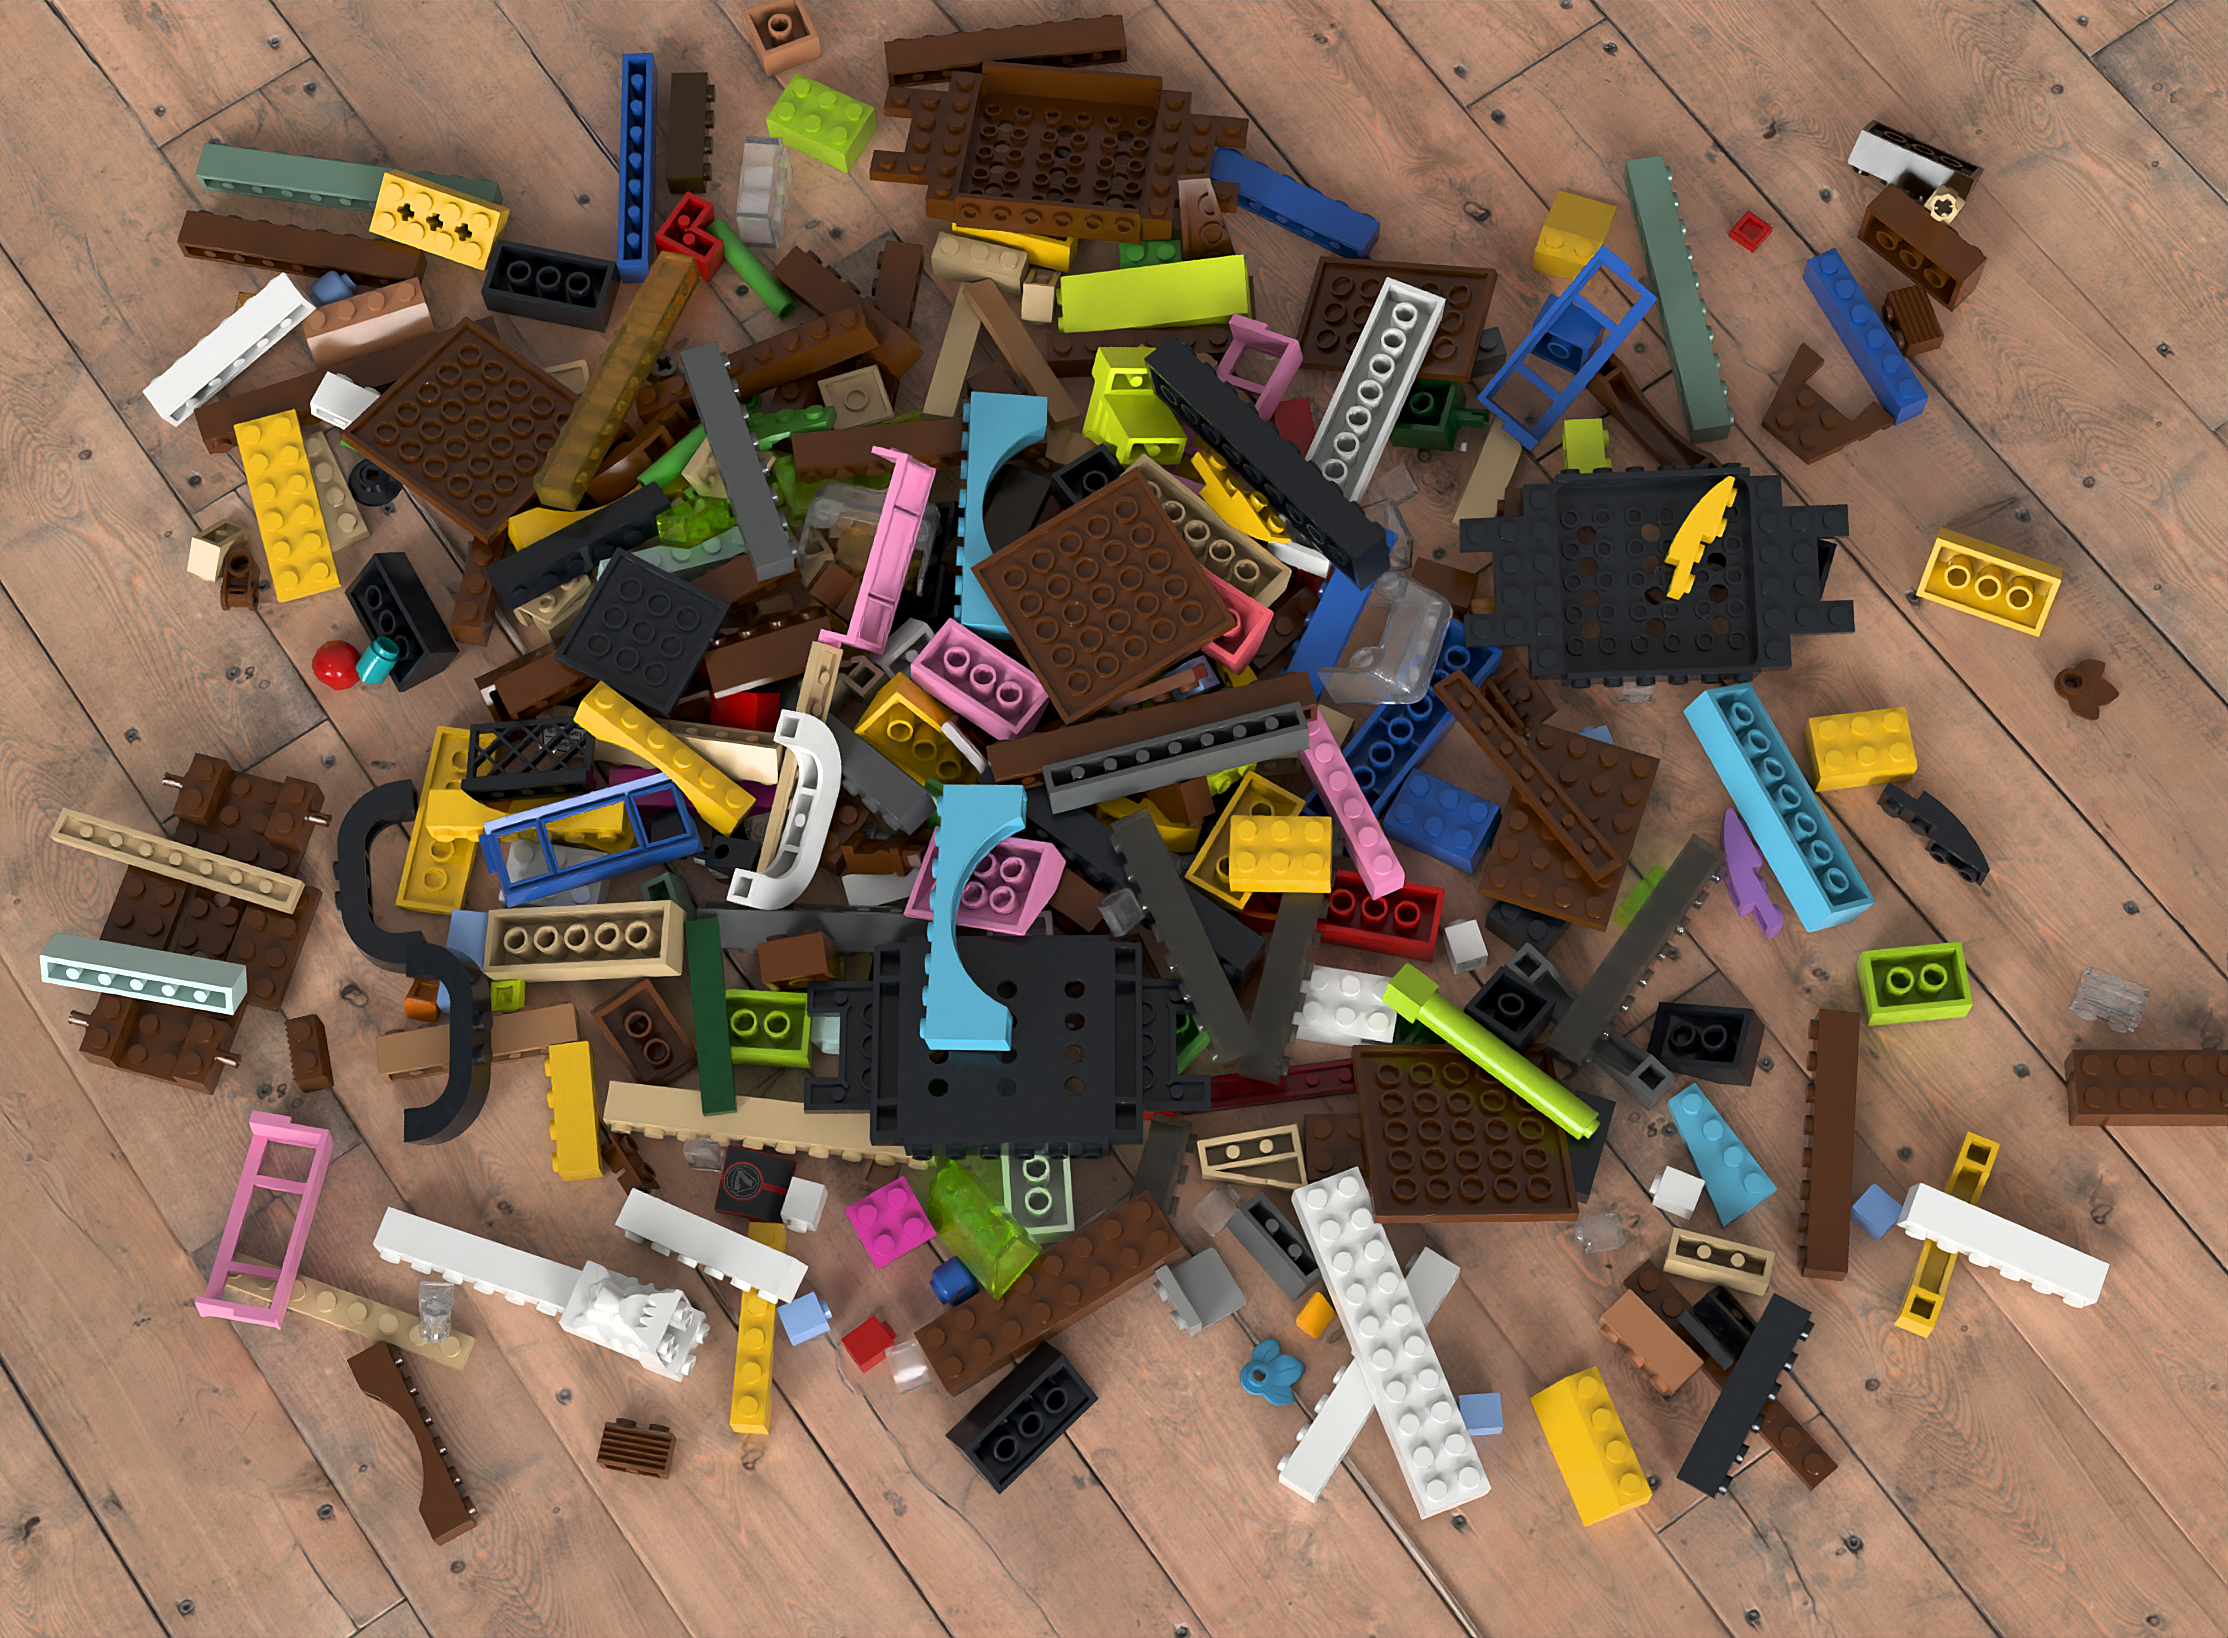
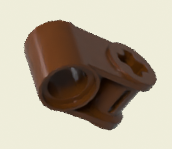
(240, 587)

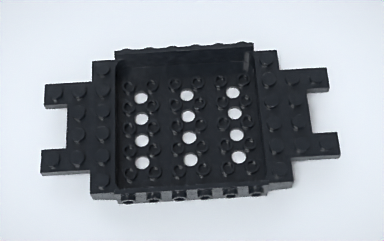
(1767, 578)
(1124, 1038)

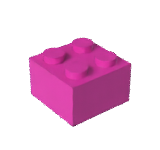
(890, 1223)

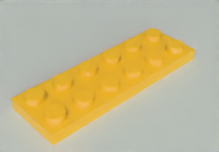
(287, 506)
(437, 870)

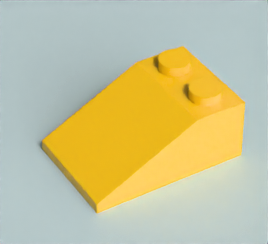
(1572, 235)

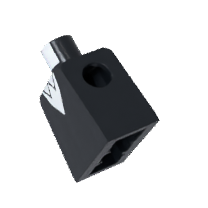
(726, 855)

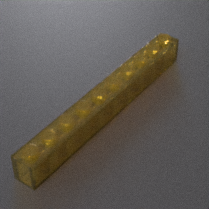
(616, 381)

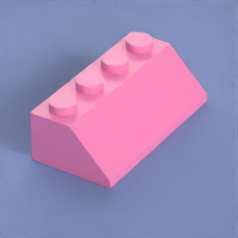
(980, 682)

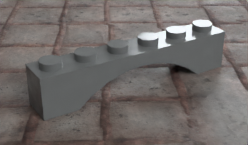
(1625, 1062)

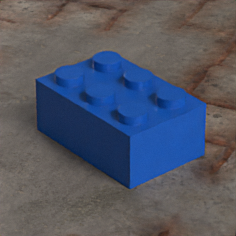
(1442, 821)

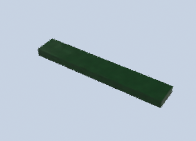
(710, 1017)

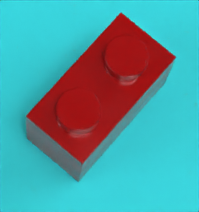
(746, 710)

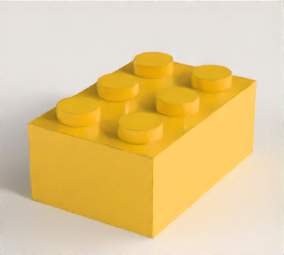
(1860, 749)
(1280, 854)

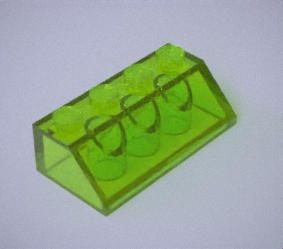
(979, 1228)

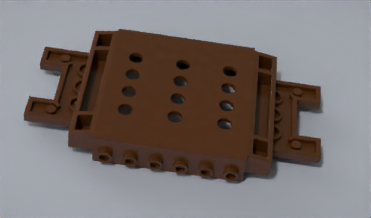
(958, 129)

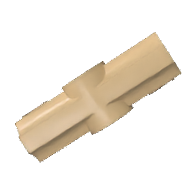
(1944, 203)

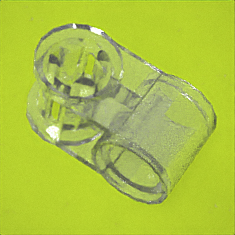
(435, 1309)

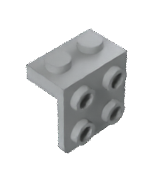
(1199, 1291)

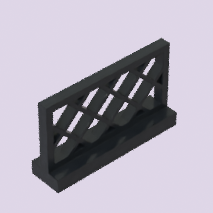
(525, 783)

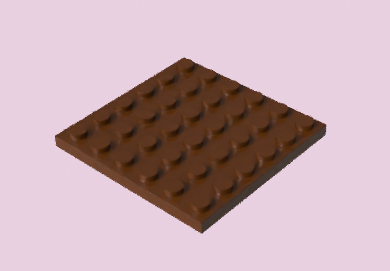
(467, 428)
(1103, 597)
(1456, 1140)

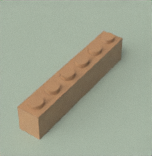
(513, 1038)

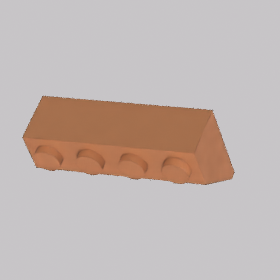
(368, 323)

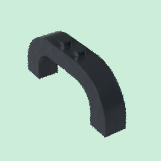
(368, 816)
(469, 1044)

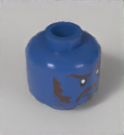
(954, 1282)

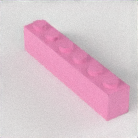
(1351, 811)

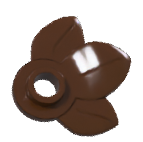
(2089, 688)

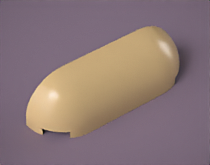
(1488, 474)

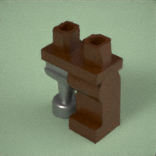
(886, 852)

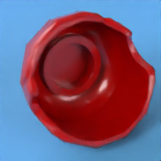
(336, 664)

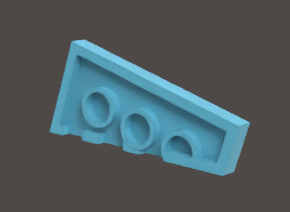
(1730, 1172)

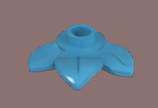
(1276, 1370)

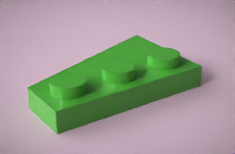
(780, 425)

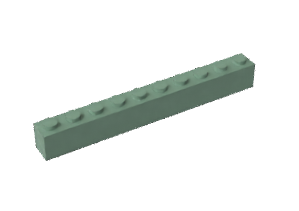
(313, 179)
(1678, 303)

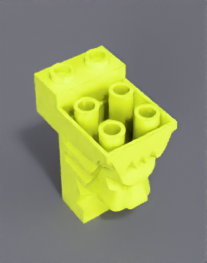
(1127, 412)

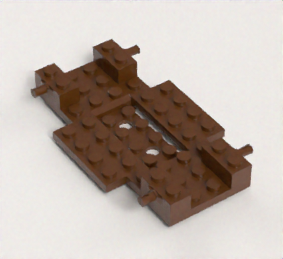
(244, 821)

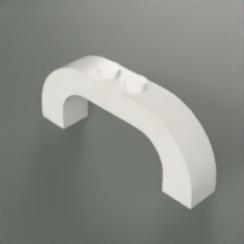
(807, 820)

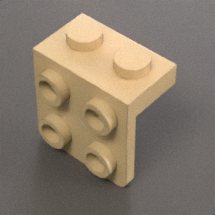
(704, 474)
(553, 603)

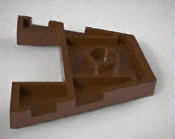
(1809, 422)

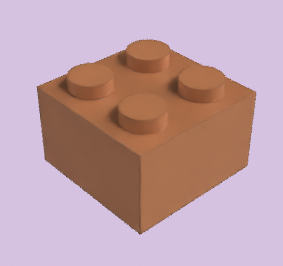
(781, 35)

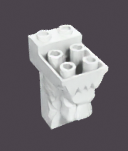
(636, 1320)

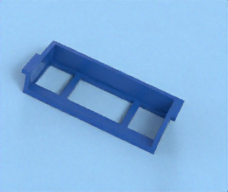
(1562, 401)
(594, 870)

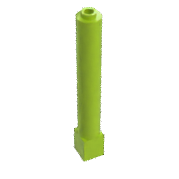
(1416, 998)

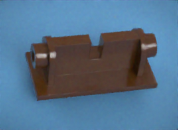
(622, 1153)

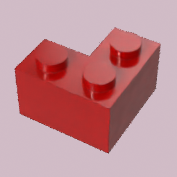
(686, 235)

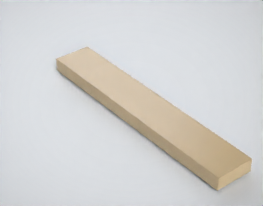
(953, 361)

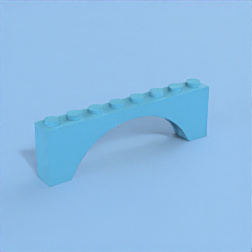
(996, 432)
(971, 826)

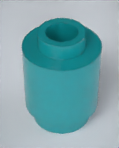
(377, 660)

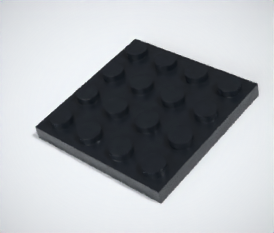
(643, 632)

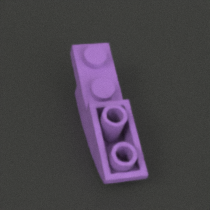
(1743, 864)

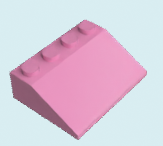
(1003, 890)

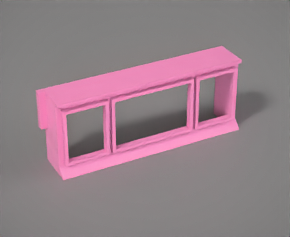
(1255, 336)
(889, 555)
(281, 1130)

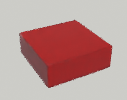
(1750, 231)

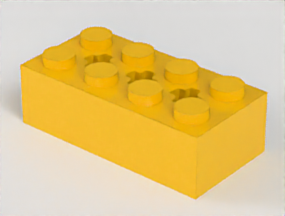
(454, 209)

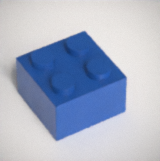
(1570, 339)

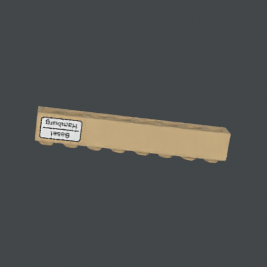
(733, 751)

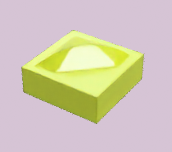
(507, 995)

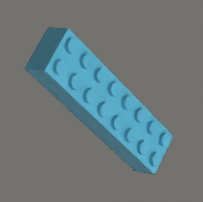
(1779, 807)

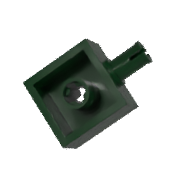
(1434, 415)

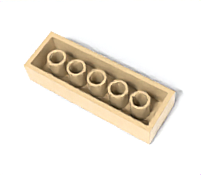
(1214, 541)
(585, 942)

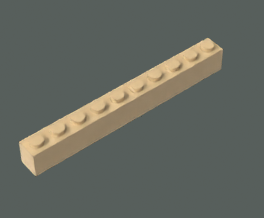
(756, 1124)

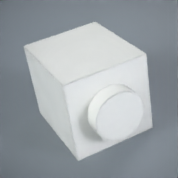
(1464, 945)
(1676, 1192)
(803, 1205)

